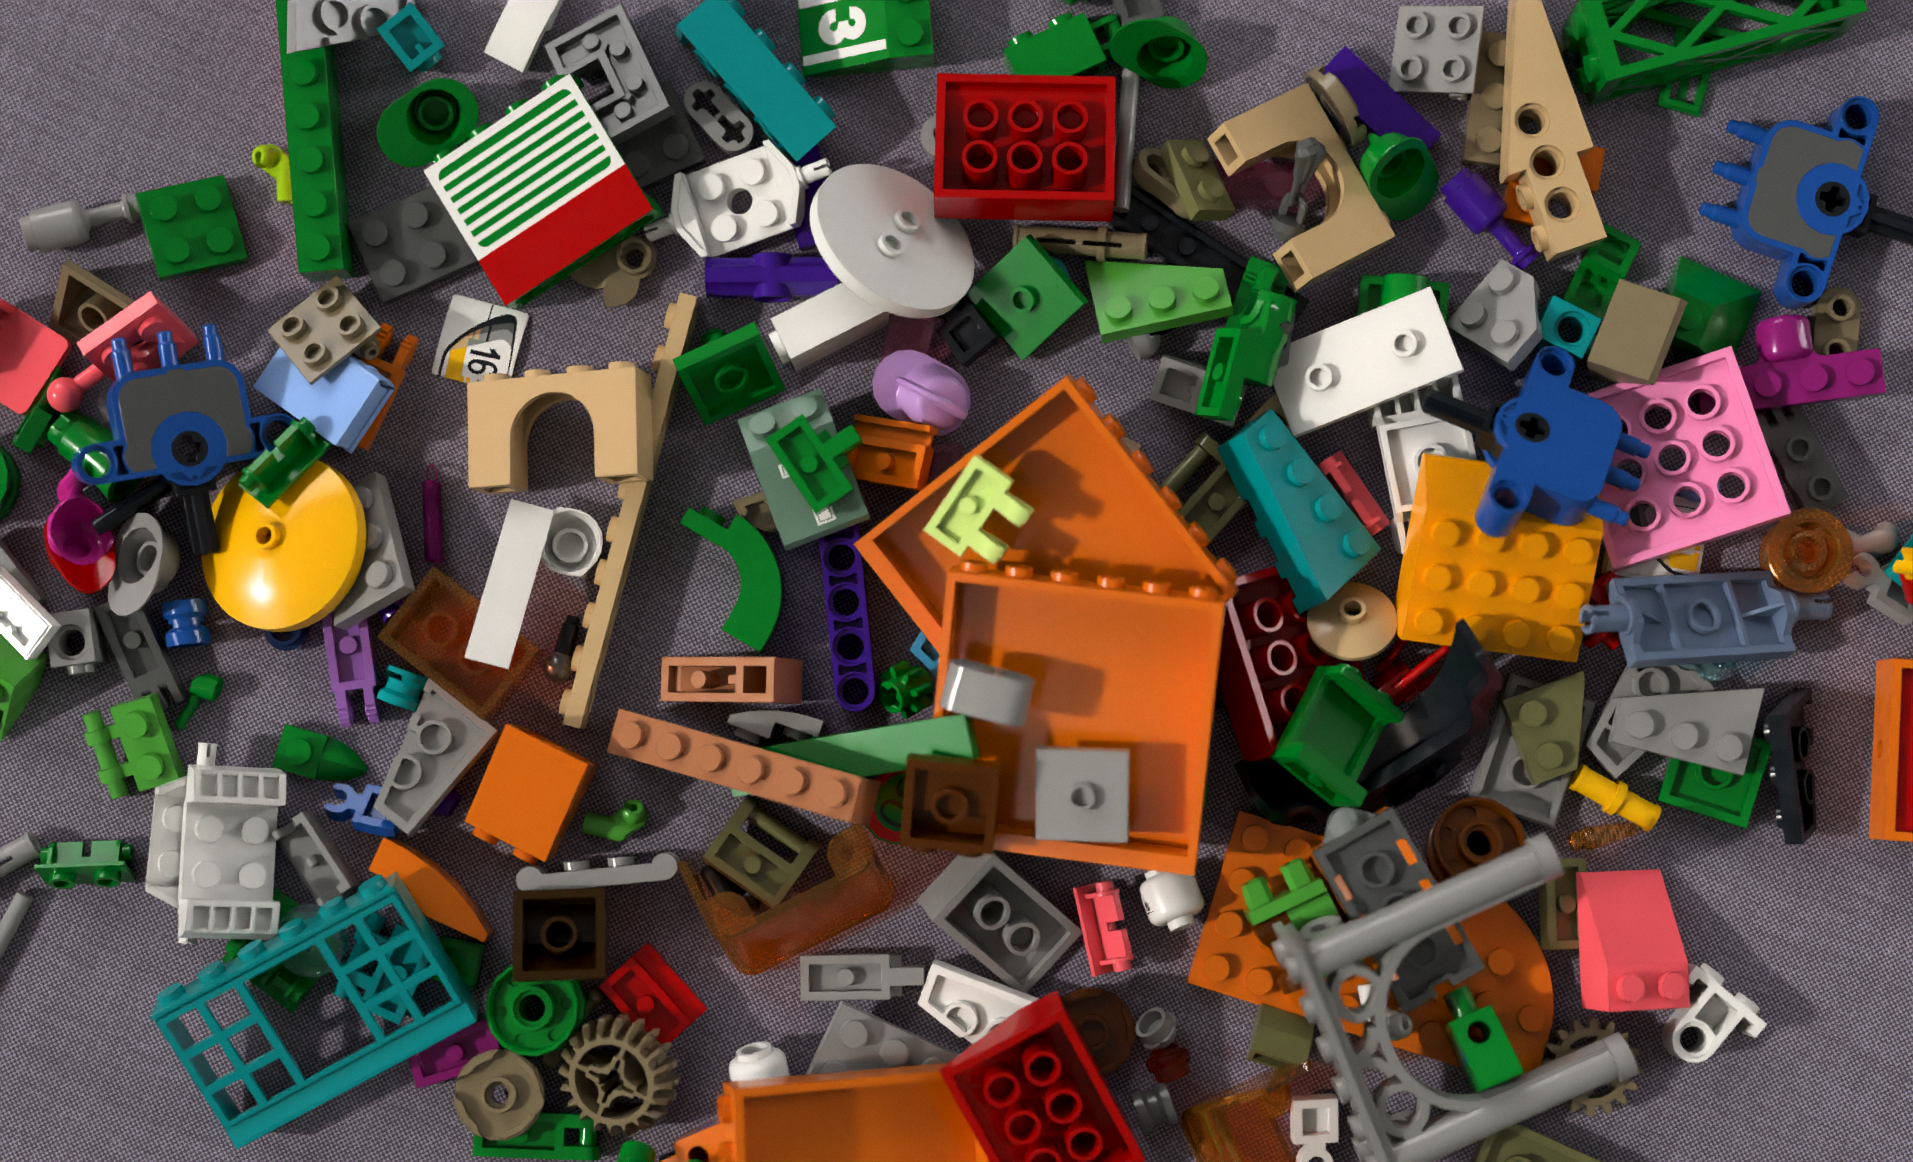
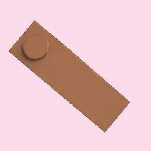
(732, 680)

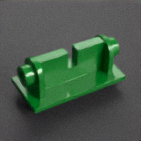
(279, 469)
(66, 866)

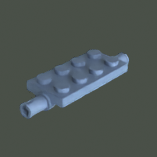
(1703, 617)

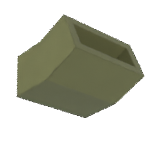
(1279, 1038)

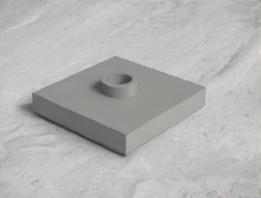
(1082, 794)

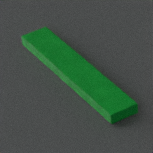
(884, 747)

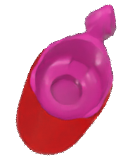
(73, 543)

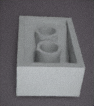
(999, 918)

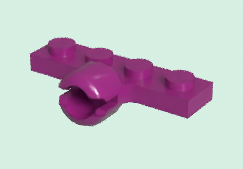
(1795, 375)

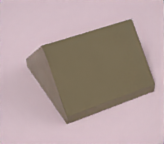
(84, 303)
(1634, 335)

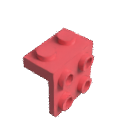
(27, 358)

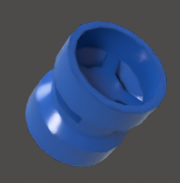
(186, 620)

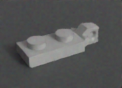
(856, 976)

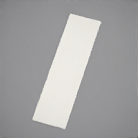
(509, 584)

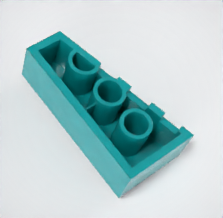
(756, 76)
(1297, 510)

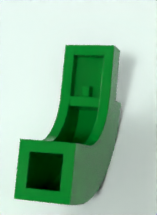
(762, 585)

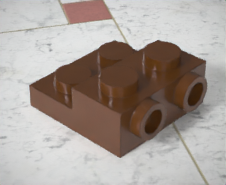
(950, 804)

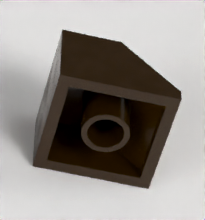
(560, 934)

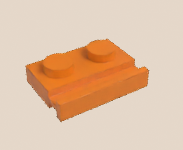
(892, 452)

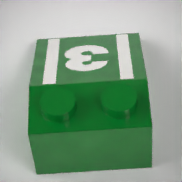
(864, 36)

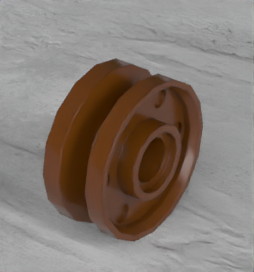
(1474, 820)

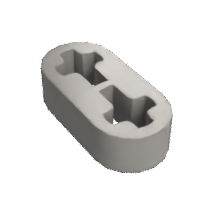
(726, 111)

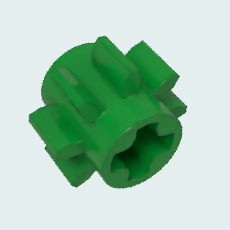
(905, 689)

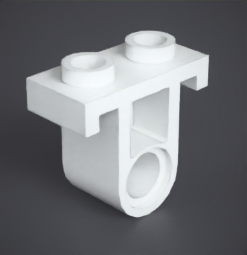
(1712, 1014)

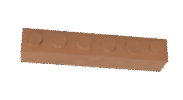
(744, 767)

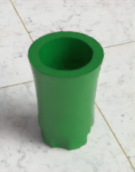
(77, 430)

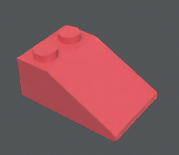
(1629, 943)

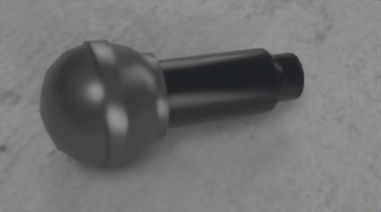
(558, 664)

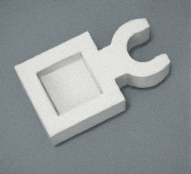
(1313, 1124)

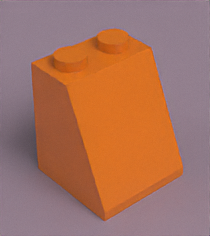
(529, 794)

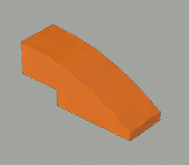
(432, 888)

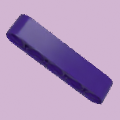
(846, 625)

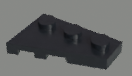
(1790, 751)

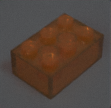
(434, 635)

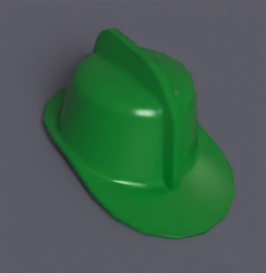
(1160, 51)
(427, 122)
(1399, 174)

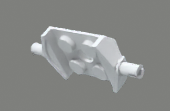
(703, 201)
(166, 836)

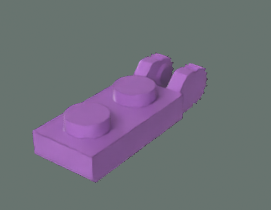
(352, 668)

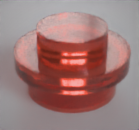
(1169, 1063)

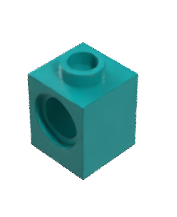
(1558, 310)

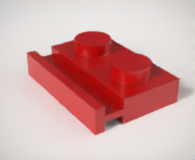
(653, 990)

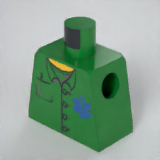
(1481, 1063)

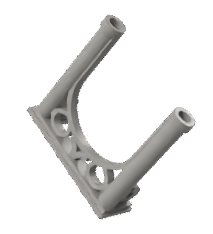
(1335, 949)

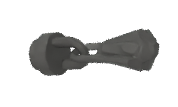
(1308, 157)

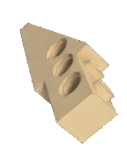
(1541, 89)

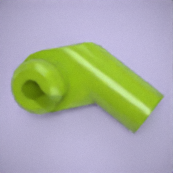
(276, 164)

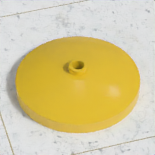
(290, 560)

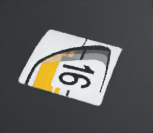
(478, 340)

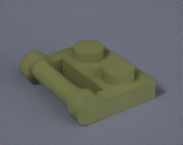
(1217, 497)
(752, 863)

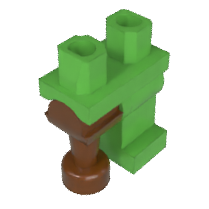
(1299, 904)

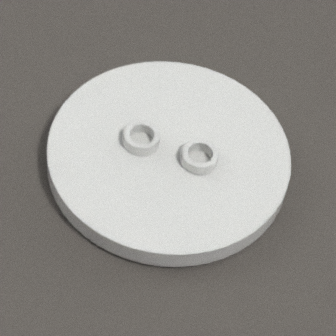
(887, 245)

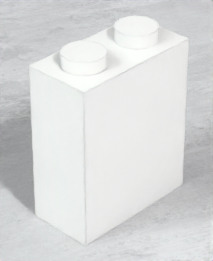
(824, 326)

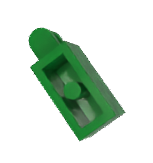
(1063, 48)

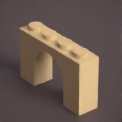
(1352, 217)
(506, 408)

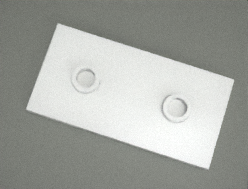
(1365, 362)

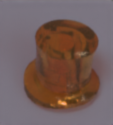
(1807, 551)

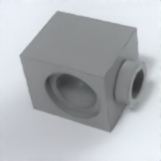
(95, 642)

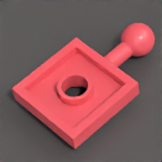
(135, 323)

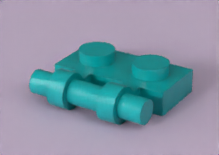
(406, 960)

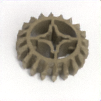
(642, 1067)

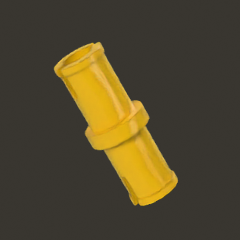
(1615, 797)

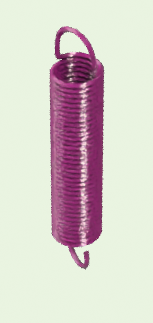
(432, 519)

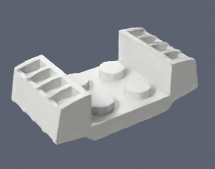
(1403, 436)
(229, 852)

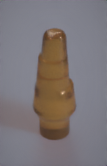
(1598, 835)

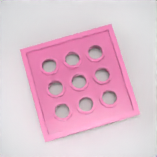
(1746, 458)

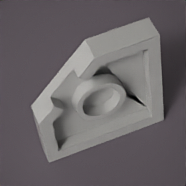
(1500, 316)

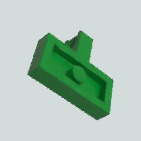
(815, 461)

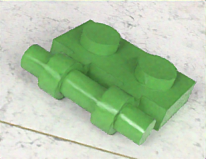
(145, 740)

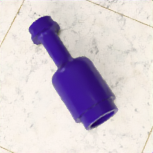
(1483, 211)

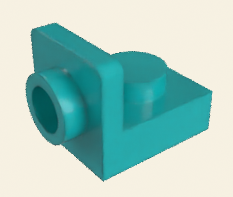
(412, 39)

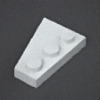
(967, 1001)

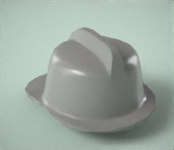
(144, 563)

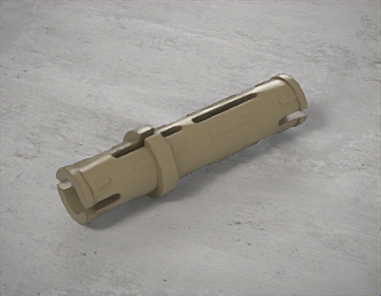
(1133, 244)

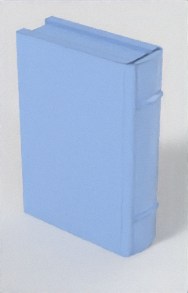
(337, 404)

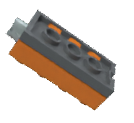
(1374, 864)

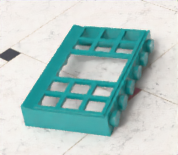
(349, 1071)

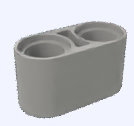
(987, 692)

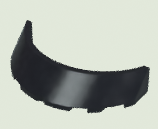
(1407, 753)

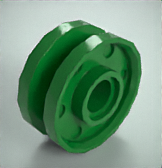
(518, 1030)

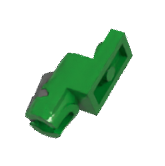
(1247, 354)

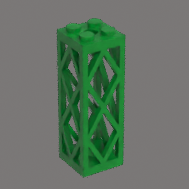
(1606, 77)

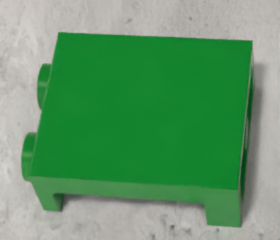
(1335, 733)

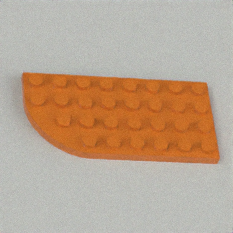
(1240, 966)

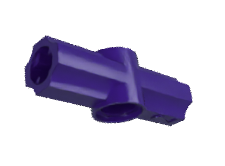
(768, 277)

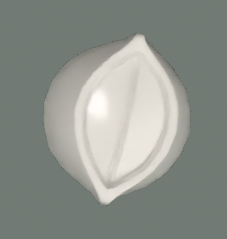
(572, 543)

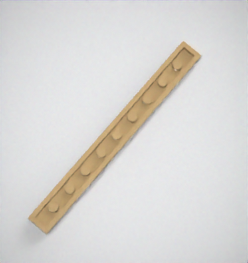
(624, 530)

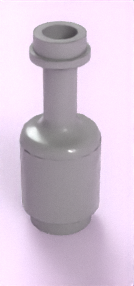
(70, 223)

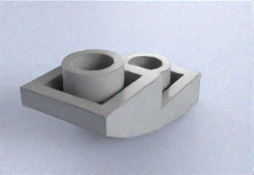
(759, 723)

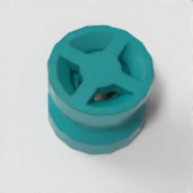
(402, 688)

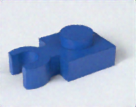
(361, 810)

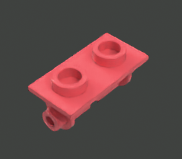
(1353, 492)
(1105, 945)

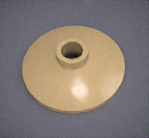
(1353, 636)

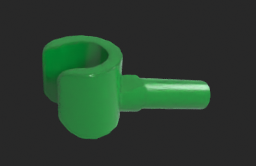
(205, 687)

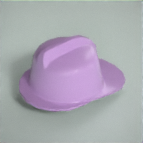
(921, 390)

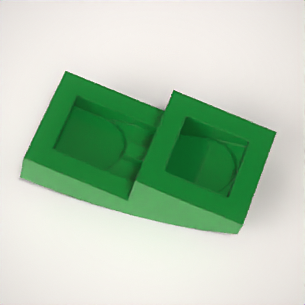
(1600, 271)

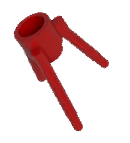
(1399, 680)

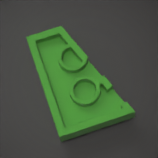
(1154, 297)

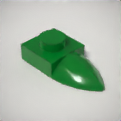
(35, 426)
(316, 756)

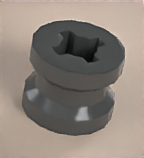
(1154, 1107)

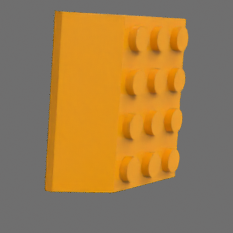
(1511, 590)

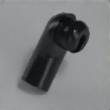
(719, 883)

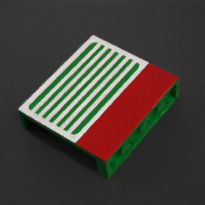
(540, 191)

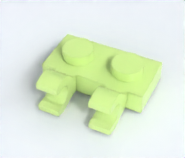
(970, 505)

